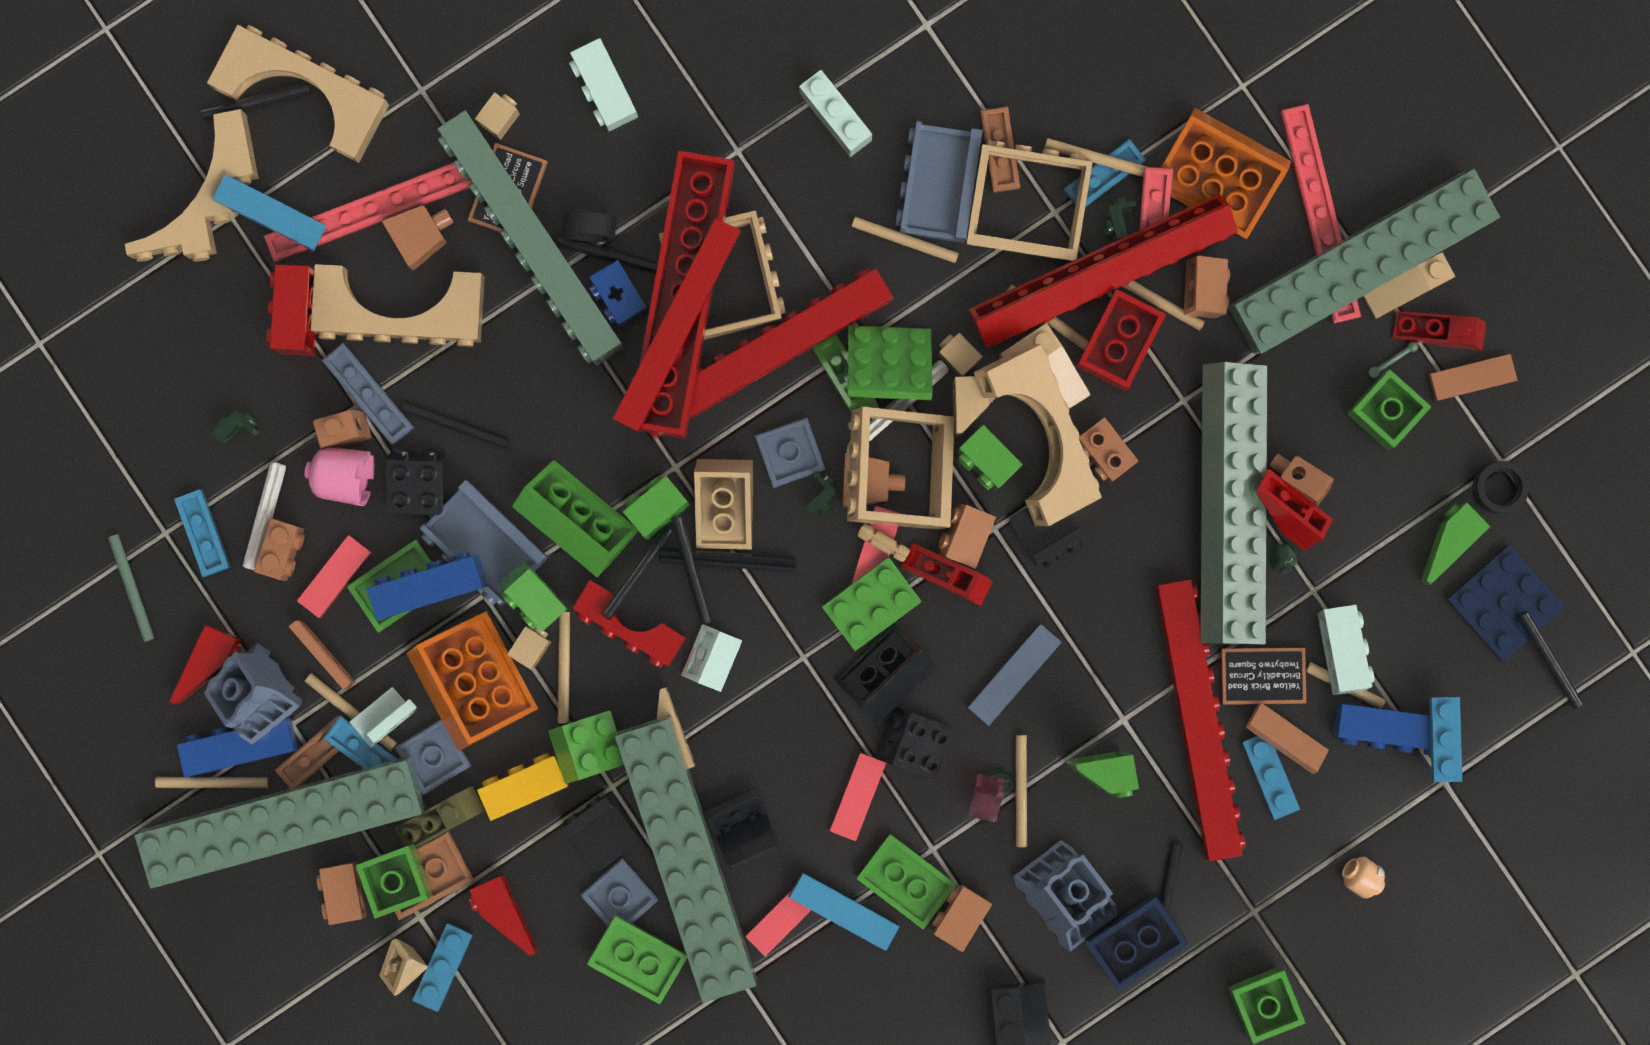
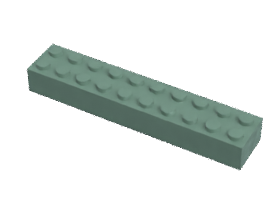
(526, 232)
(1363, 261)
(1231, 508)
(280, 822)
(686, 858)

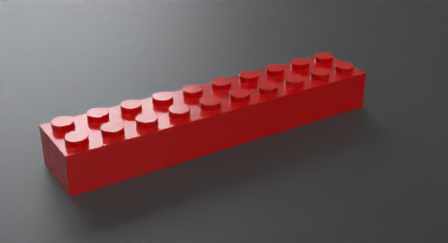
(697, 197)

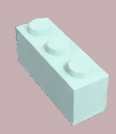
(602, 85)
(835, 113)
(1345, 649)

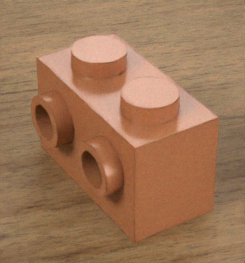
(1206, 287)
(1107, 451)
(966, 535)
(279, 550)
(341, 893)
(961, 917)

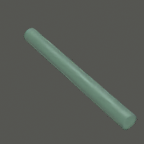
(131, 588)

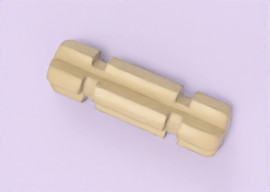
(883, 542)

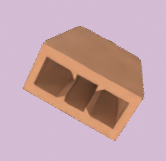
(418, 233)
(341, 429)
(878, 481)
(1314, 483)

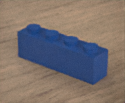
(428, 586)
(1382, 728)
(228, 749)

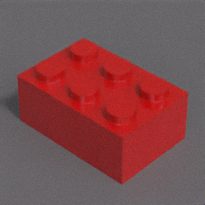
(291, 311)
(1120, 340)

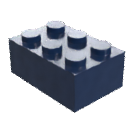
(1136, 942)

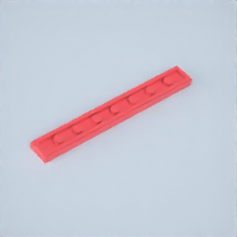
(1314, 189)
(376, 208)

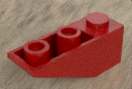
(1440, 330)

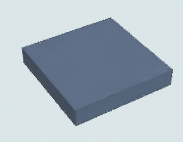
(790, 452)
(434, 756)
(620, 893)

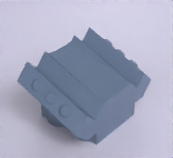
(252, 694)
(1067, 894)

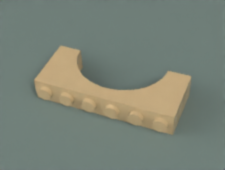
(254, 58)
(452, 319)
(1068, 479)

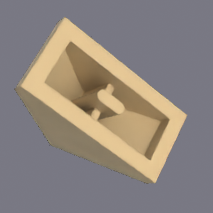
(401, 966)

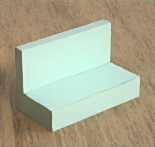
(711, 658)
(382, 717)

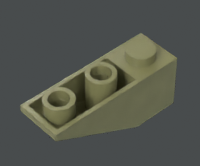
(440, 818)

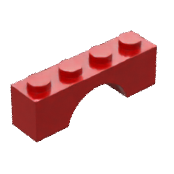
(659, 643)

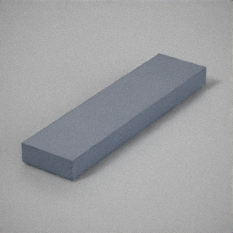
(368, 394)
(1014, 674)

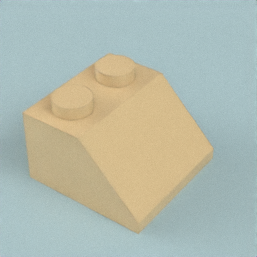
(967, 403)

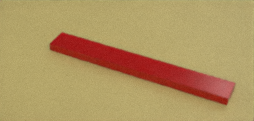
(677, 325)

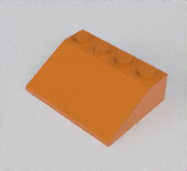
(1222, 161)
(471, 680)

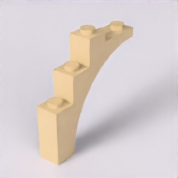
(193, 228)

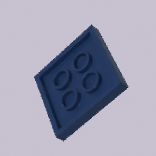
(1496, 598)

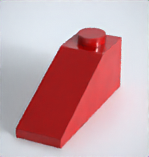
(1292, 512)
(947, 574)
(205, 661)
(500, 909)

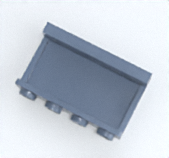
(939, 182)
(477, 526)

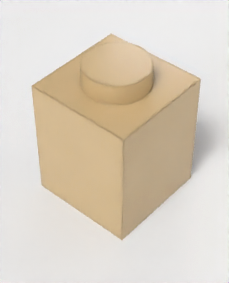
(498, 115)
(959, 354)
(530, 647)

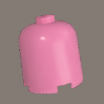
(341, 475)

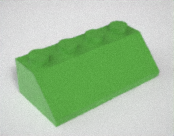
(575, 518)
(1108, 771)

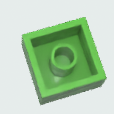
(1388, 410)
(988, 459)
(655, 507)
(532, 595)
(586, 747)
(394, 881)
(1266, 1005)

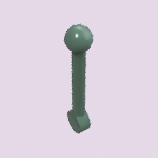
(1374, 372)

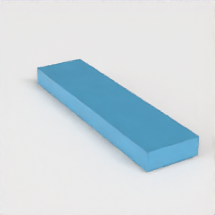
(269, 213)
(843, 911)

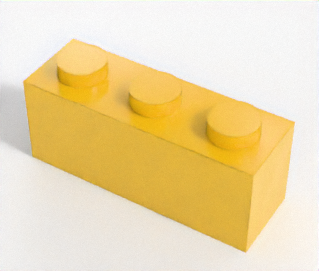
(521, 786)

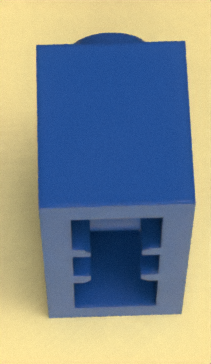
(614, 278)

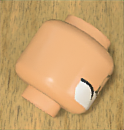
(1363, 877)

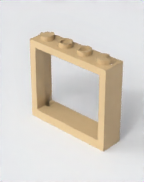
(1048, 157)
(770, 278)
(941, 469)

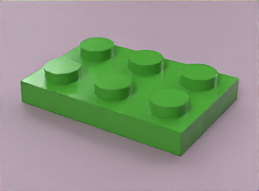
(407, 558)
(871, 603)
(906, 881)
(637, 959)

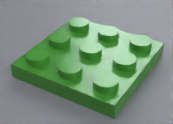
(889, 362)

